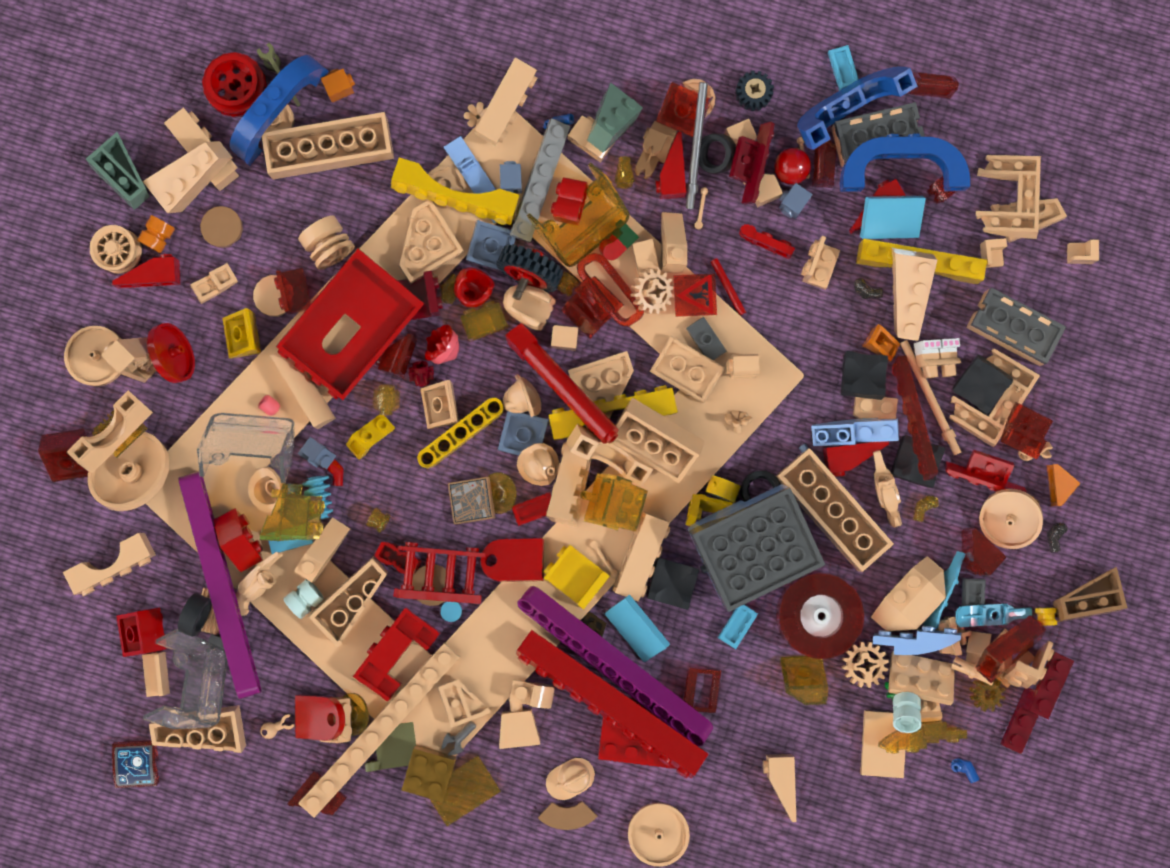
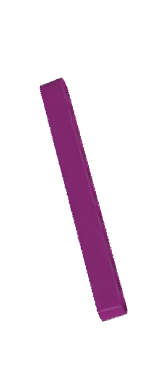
(220, 586)
(615, 665)

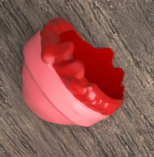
(442, 345)

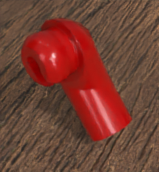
(337, 470)

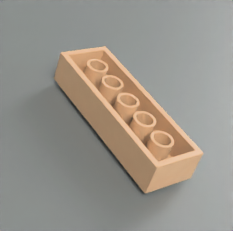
(327, 145)
(834, 510)

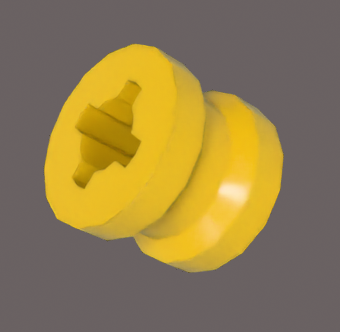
(1046, 616)

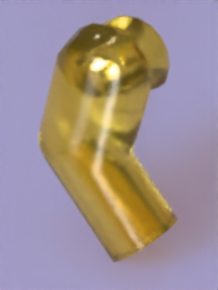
(447, 290)
(923, 505)

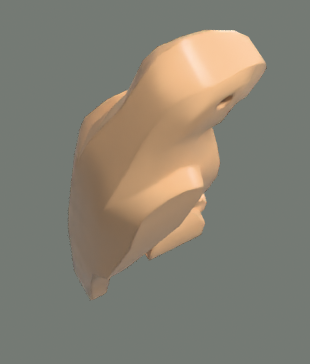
(886, 490)
(256, 583)

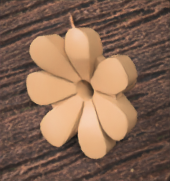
(475, 114)
(738, 420)

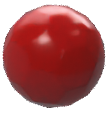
(792, 166)

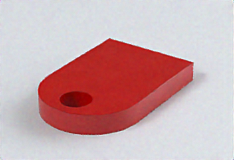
(516, 560)
(315, 717)

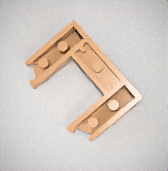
(1027, 172)
(991, 427)

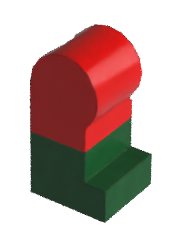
(618, 241)

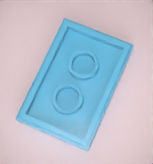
(892, 217)
(637, 628)

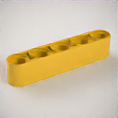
(450, 435)

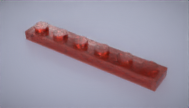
(916, 423)

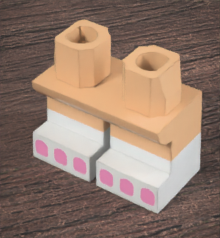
(937, 353)

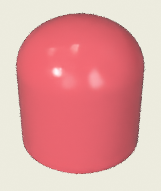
(269, 405)

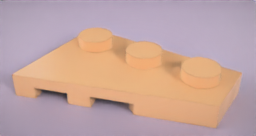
(1049, 213)

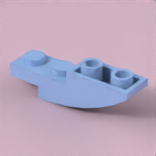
(854, 431)
(927, 640)

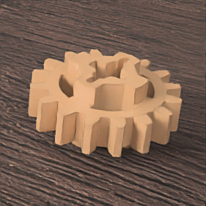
(646, 283)
(865, 673)

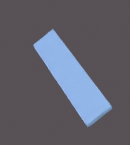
(469, 167)

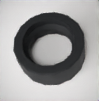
(730, 148)
(757, 474)
(194, 614)

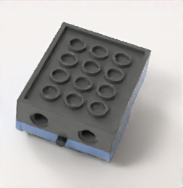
(755, 546)

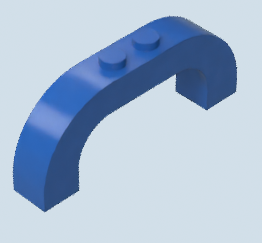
(882, 83)
(271, 102)
(944, 154)

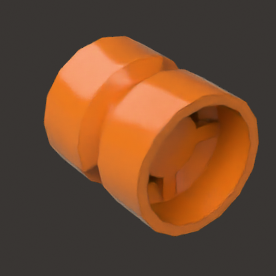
(155, 234)

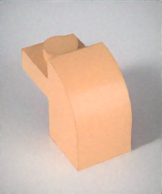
(532, 694)

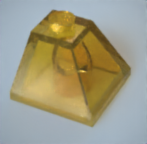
(805, 679)

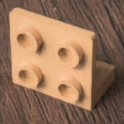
(820, 265)

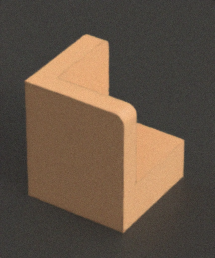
(992, 252)
(1083, 252)
(564, 338)

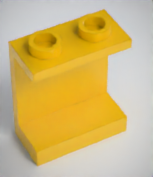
(575, 576)

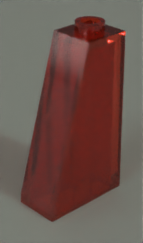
(1009, 648)

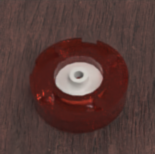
(840, 619)

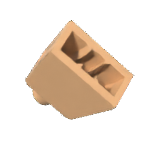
(518, 727)

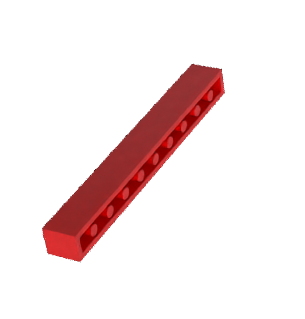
(611, 704)

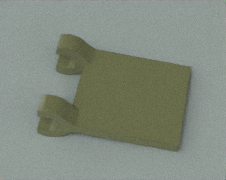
(275, 66)
(395, 749)

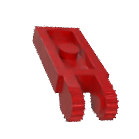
(766, 241)

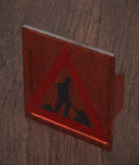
(695, 295)

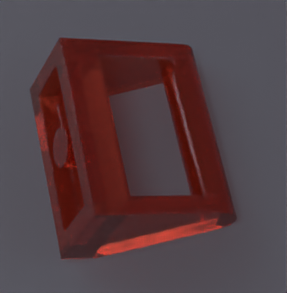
(934, 85)
(824, 165)
(691, 685)

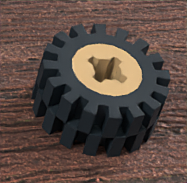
(751, 97)

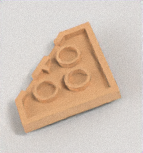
(427, 243)
(604, 377)

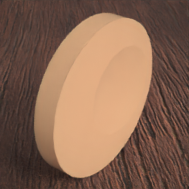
(84, 356)
(1011, 518)
(658, 834)

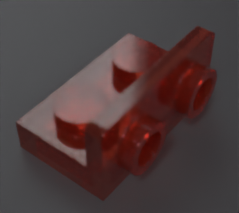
(293, 290)

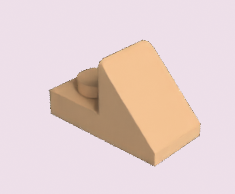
(976, 644)

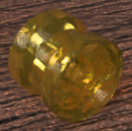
(567, 284)
(378, 520)

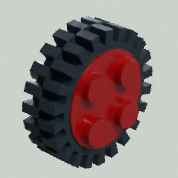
(529, 268)

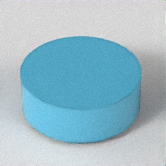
(451, 611)

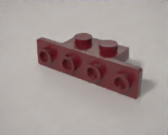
(750, 161)

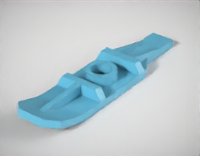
(950, 579)
(982, 614)

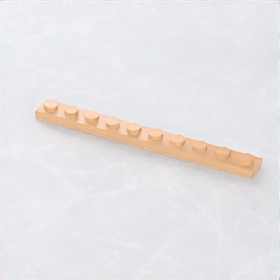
(378, 730)

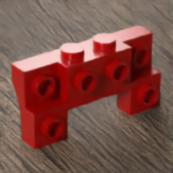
(385, 654)

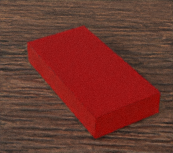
(531, 509)

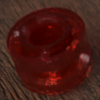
(937, 189)

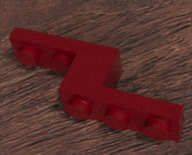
(1036, 703)

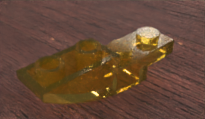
(928, 733)

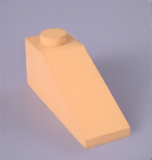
(673, 243)
(322, 550)
(781, 774)

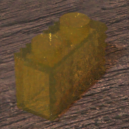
(483, 321)

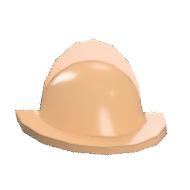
(522, 397)
(538, 464)
(261, 487)

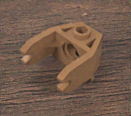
(655, 148)

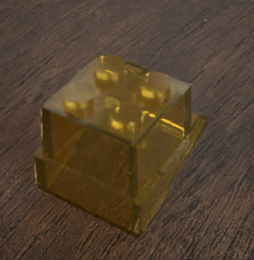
(614, 503)
(294, 515)

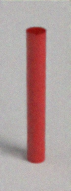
(728, 287)

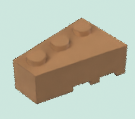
(1093, 598)

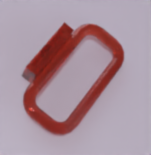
(595, 298)

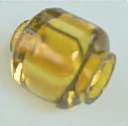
(386, 399)

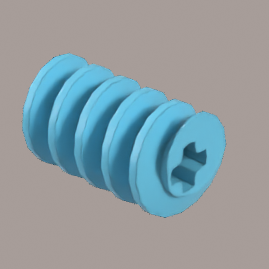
(316, 488)

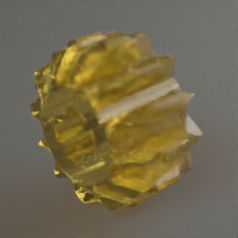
(986, 702)

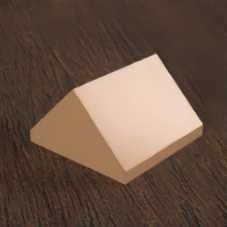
(439, 405)

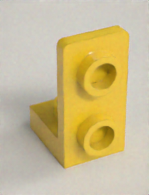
(369, 435)
(703, 503)

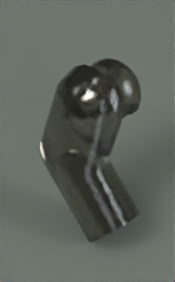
(865, 291)
(1054, 535)

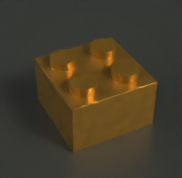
(429, 773)

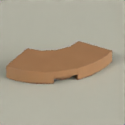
(567, 817)

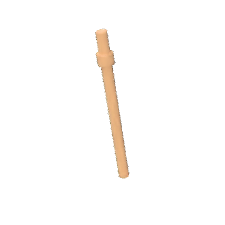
(948, 434)

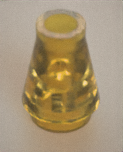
(624, 175)

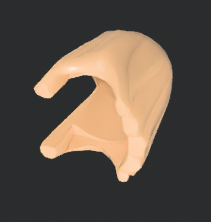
(532, 308)

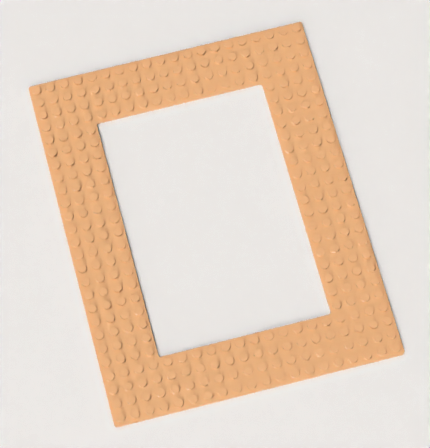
(498, 626)

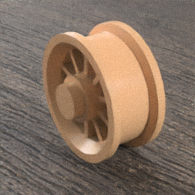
(115, 249)

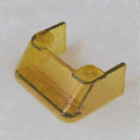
(596, 224)

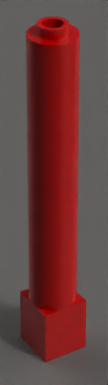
(528, 349)

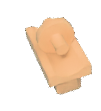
(954, 649)

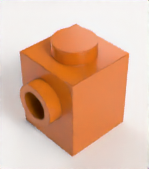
(338, 84)

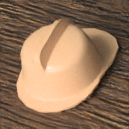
(570, 779)

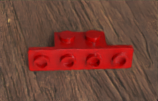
(985, 470)

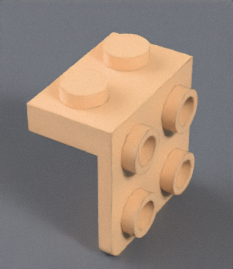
(1025, 675)

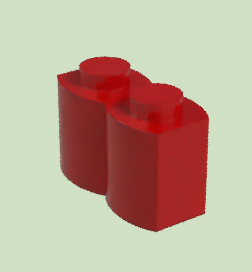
(570, 201)
(390, 555)

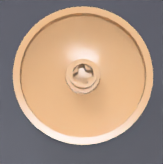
(132, 477)

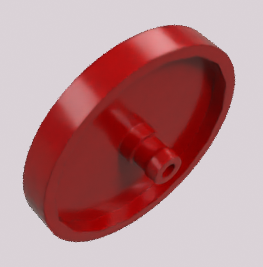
(170, 353)

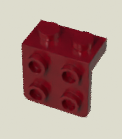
(426, 291)

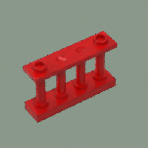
(448, 593)

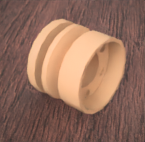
(326, 242)

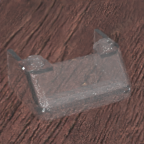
(247, 437)
(203, 683)

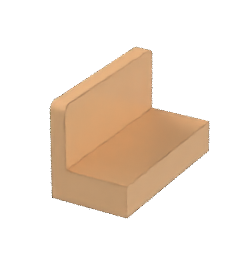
(156, 674)

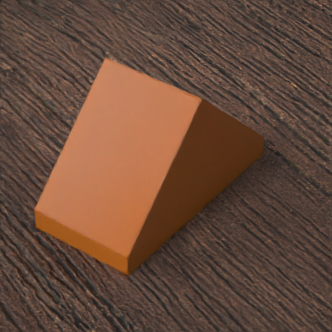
(881, 342)
(1060, 484)

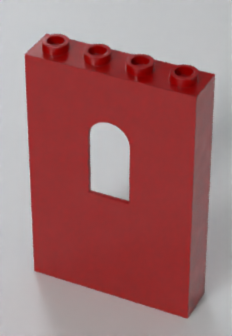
(371, 300)

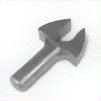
(458, 738)

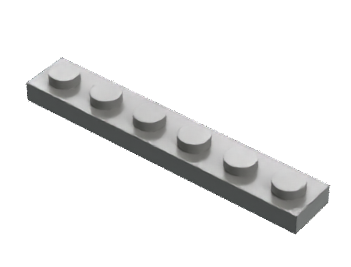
(540, 179)

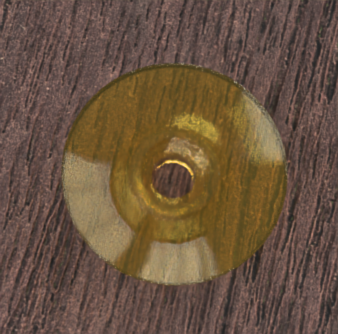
(503, 501)
(359, 713)

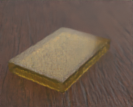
(467, 789)

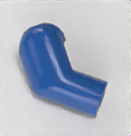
(566, 119)
(966, 767)

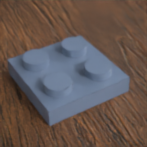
(488, 243)
(521, 432)

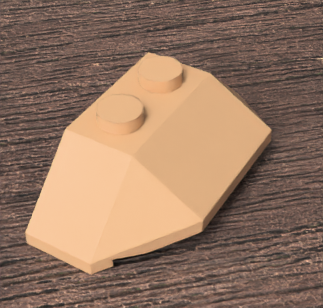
(912, 598)

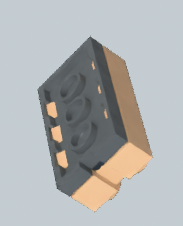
(856, 130)
(1016, 327)

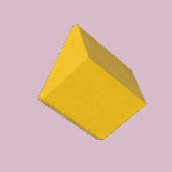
(241, 334)

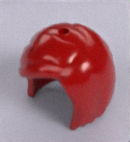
(473, 287)

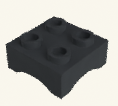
(864, 375)
(982, 384)
(906, 462)
(672, 583)

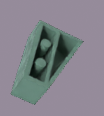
(613, 118)
(118, 171)

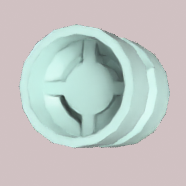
(301, 600)
(906, 712)

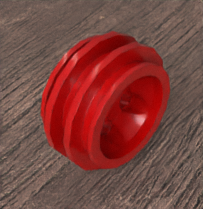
(245, 95)

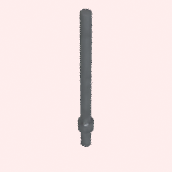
(692, 186)

